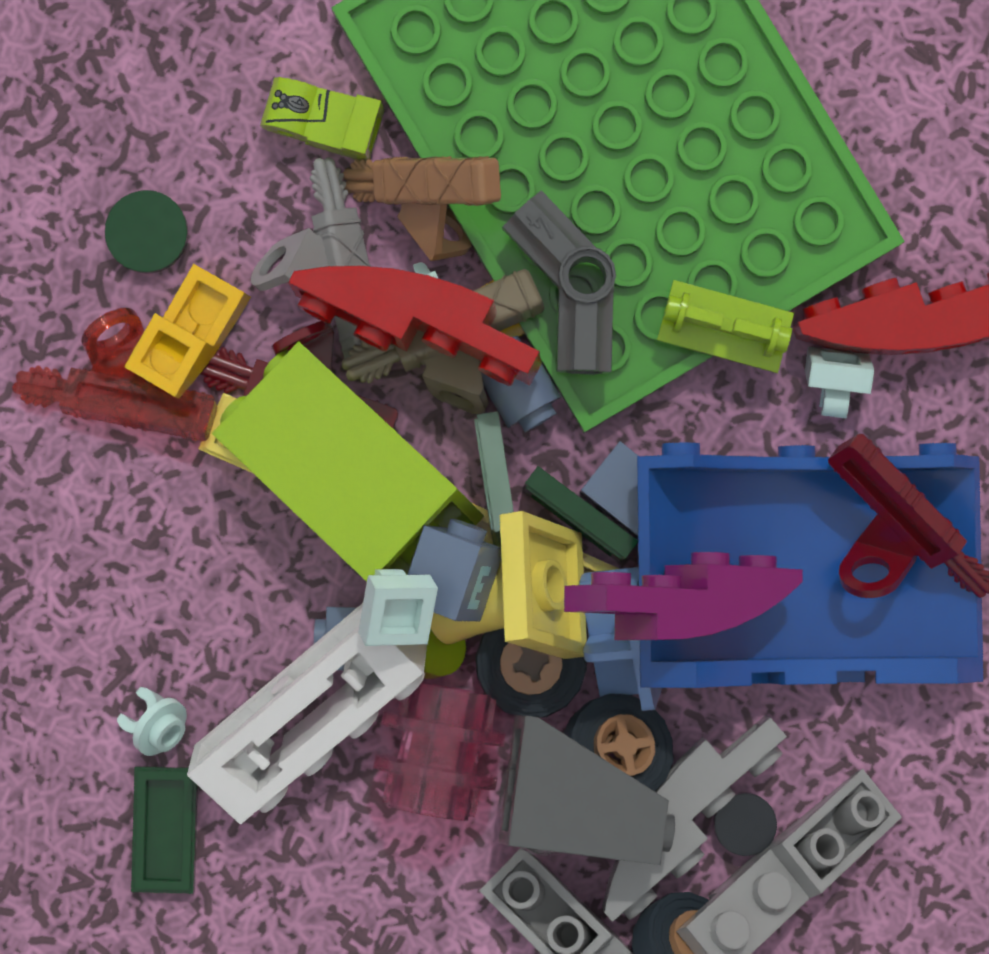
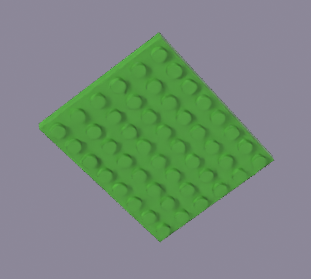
(656, 132)

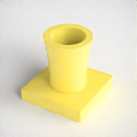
(529, 590)

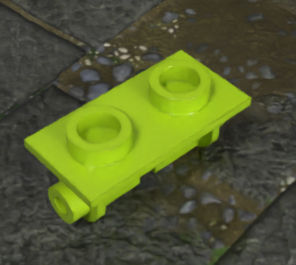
(726, 326)

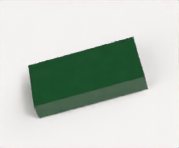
(579, 515)
(164, 830)

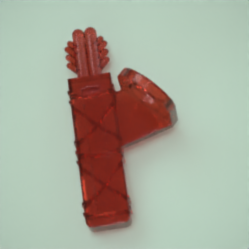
(115, 393)

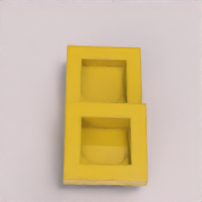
(189, 333)

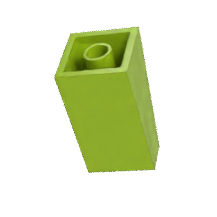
(339, 464)

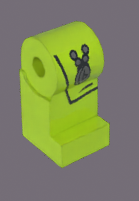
(323, 117)

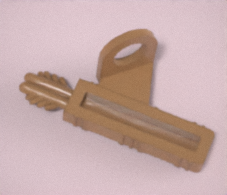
(424, 191)

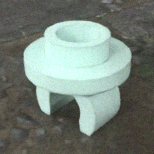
(159, 726)

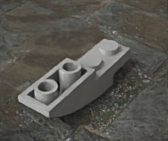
(694, 785)
(791, 869)
(548, 910)

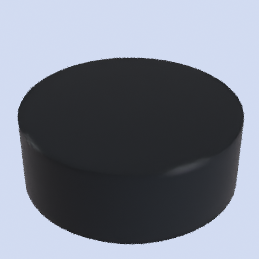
(745, 824)

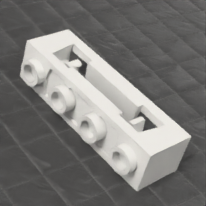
(235, 756)

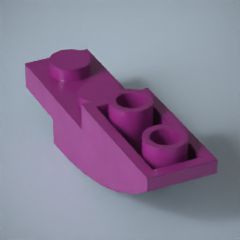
(687, 599)

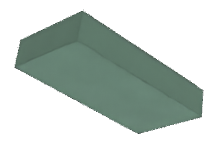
(493, 470)

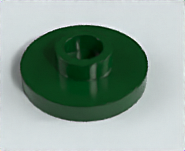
(146, 231)

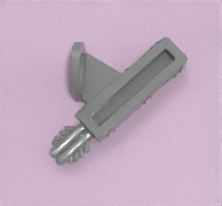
(336, 242)

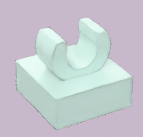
(837, 376)
(397, 608)

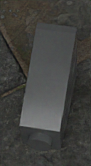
(577, 801)

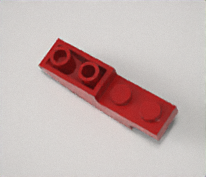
(396, 303)
(897, 321)

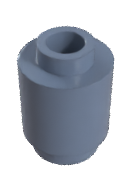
(522, 402)

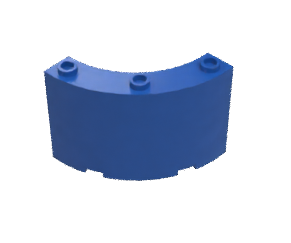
(810, 521)

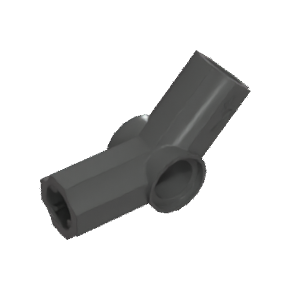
(583, 319)

